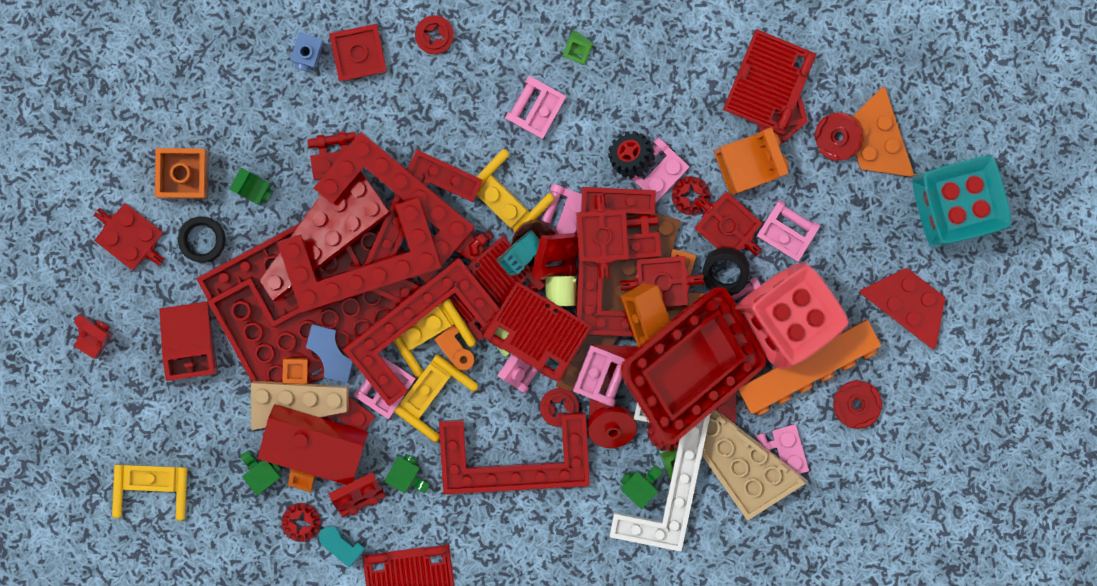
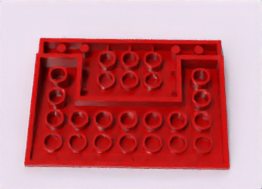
(271, 330)

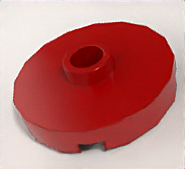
(827, 139)
(870, 404)
(612, 427)

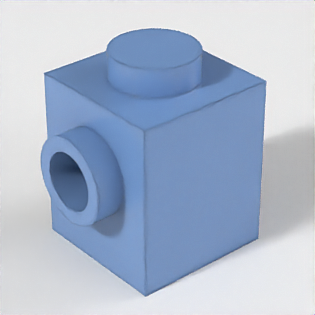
(303, 43)

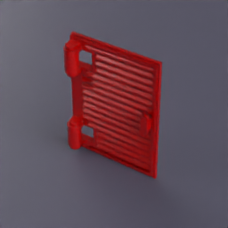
(769, 81)
(494, 281)
(537, 331)
(410, 567)

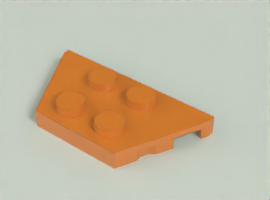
(882, 142)

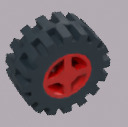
(625, 148)

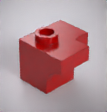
(92, 336)

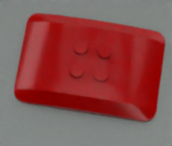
(693, 365)

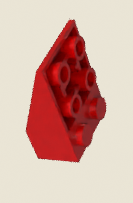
(187, 341)

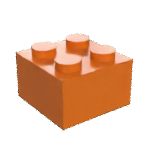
(181, 173)

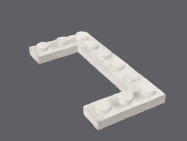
(671, 530)

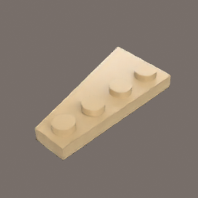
(307, 398)

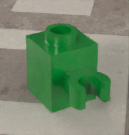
(260, 474)
(404, 474)
(639, 487)

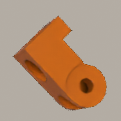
(460, 357)

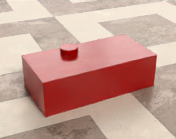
(312, 445)

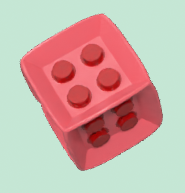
(793, 315)

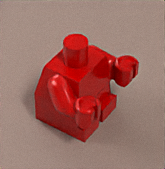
(474, 244)

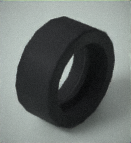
(183, 239)
(733, 255)

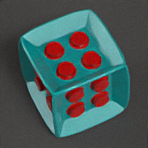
(961, 201)

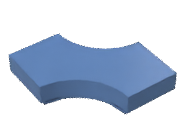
(323, 343)

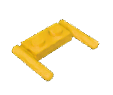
(502, 201)
(430, 325)
(426, 390)
(150, 479)

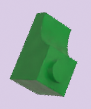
(251, 187)

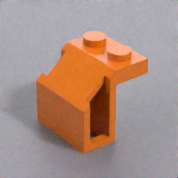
(751, 161)

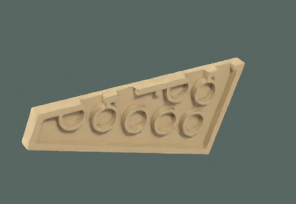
(747, 468)

